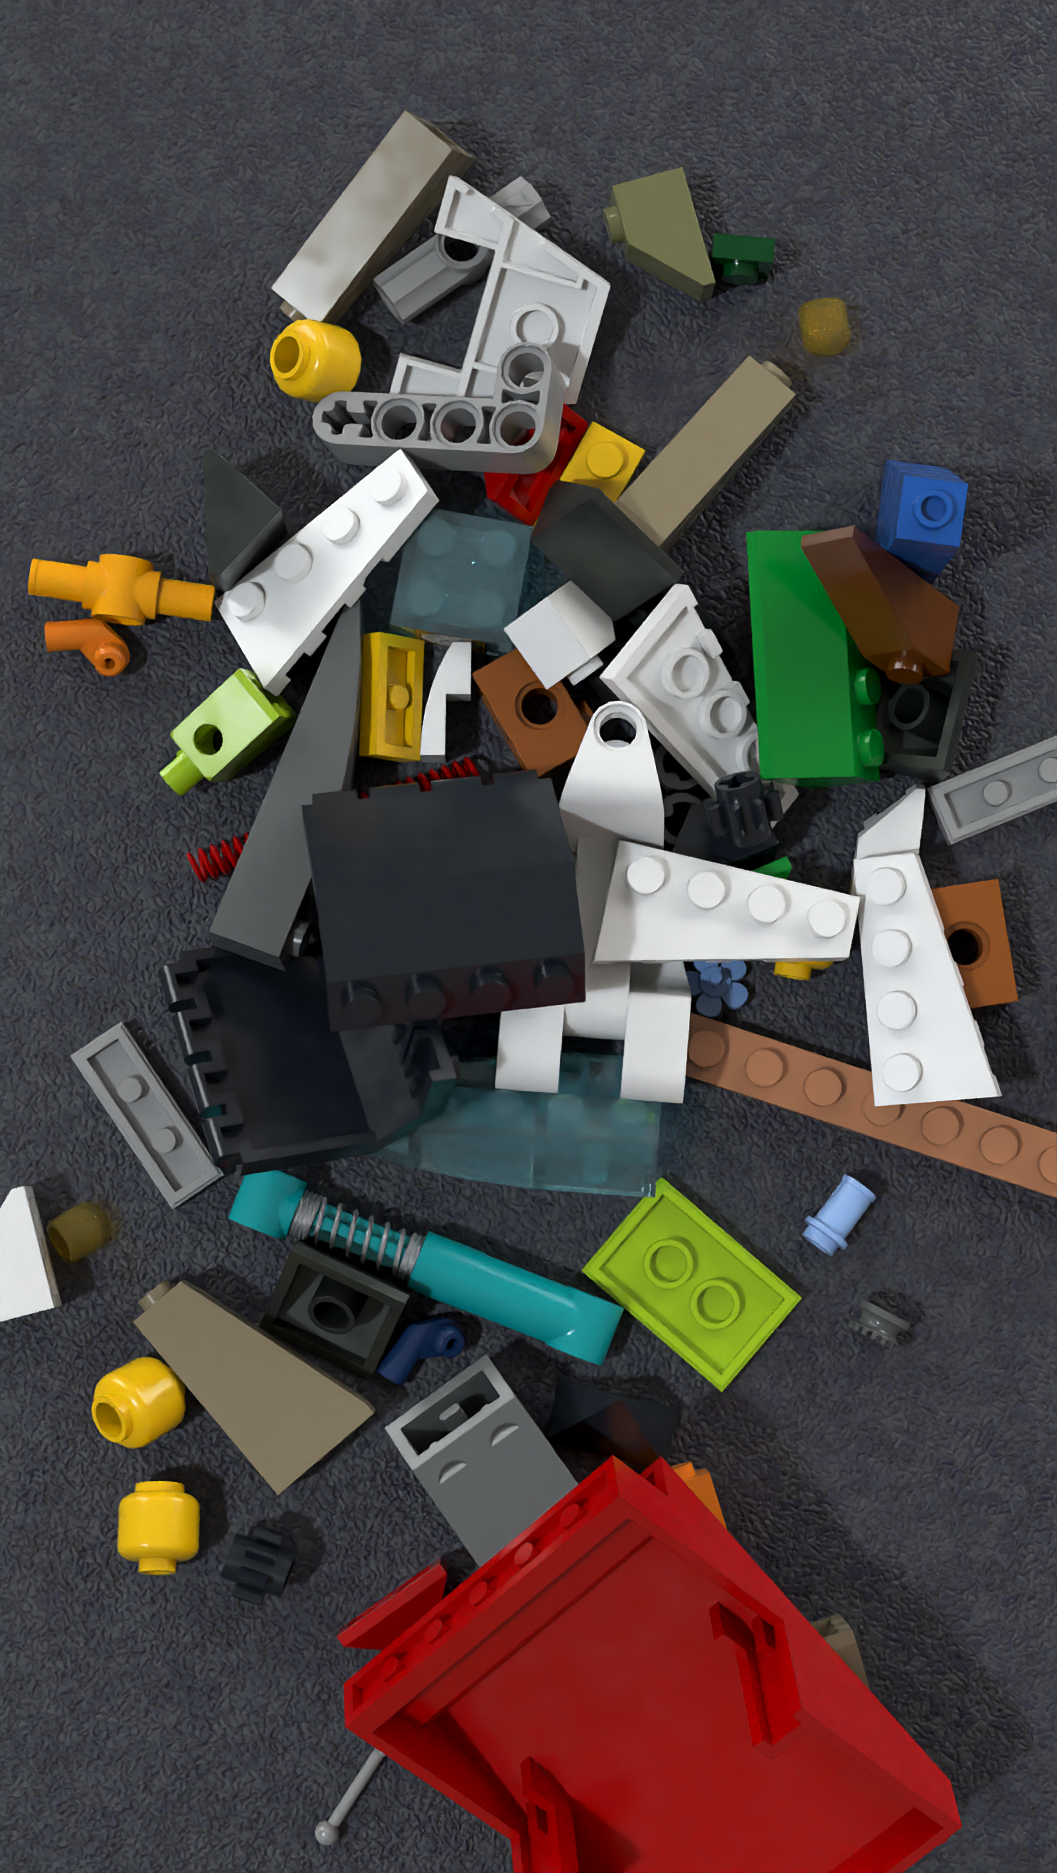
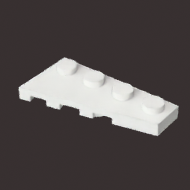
(302, 585)
(687, 694)
(699, 910)
(914, 994)

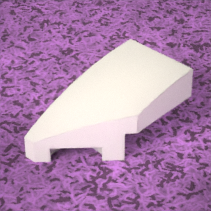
(450, 684)
(893, 830)

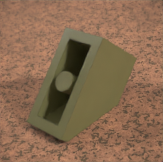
(661, 231)

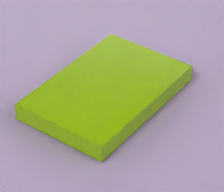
(691, 1284)

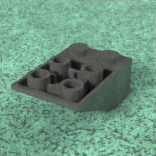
(481, 1459)

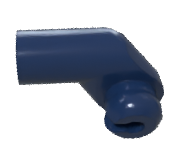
(420, 1341)

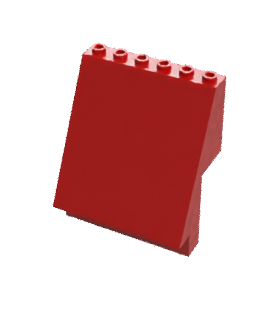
(648, 1704)

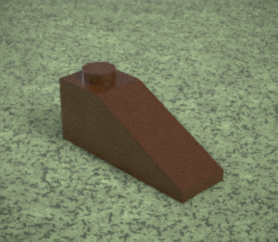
(884, 604)

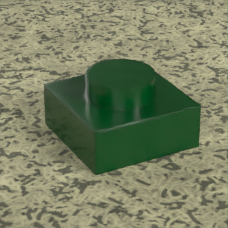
(741, 258)

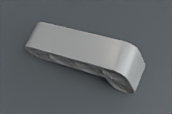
(443, 416)

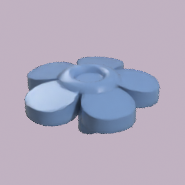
(717, 984)

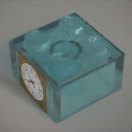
(461, 581)

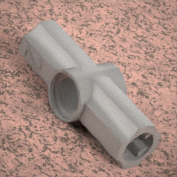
(431, 274)

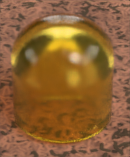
(824, 327)
(79, 1231)

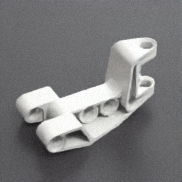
(608, 799)

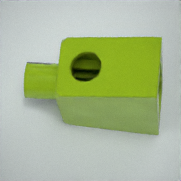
(249, 724)

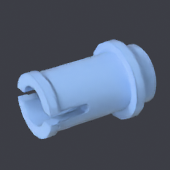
(838, 1215)

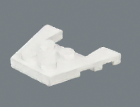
(529, 296)

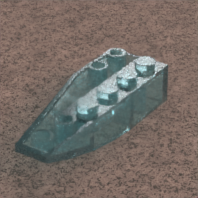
(542, 1140)

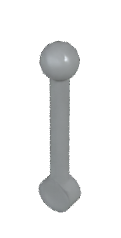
(327, 1831)

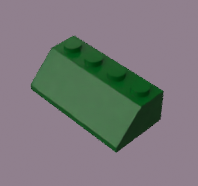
(808, 674)

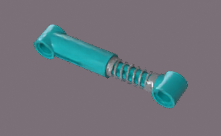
(435, 1266)

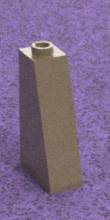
(371, 220)
(707, 452)
(255, 1387)

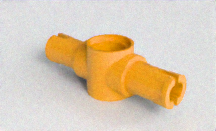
(121, 589)

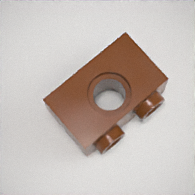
(543, 747)
(979, 913)

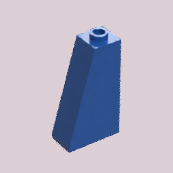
(921, 516)

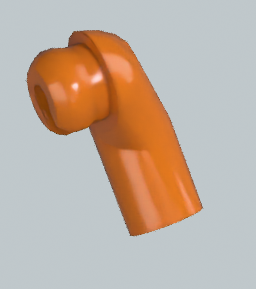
(94, 639)

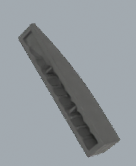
(272, 883)

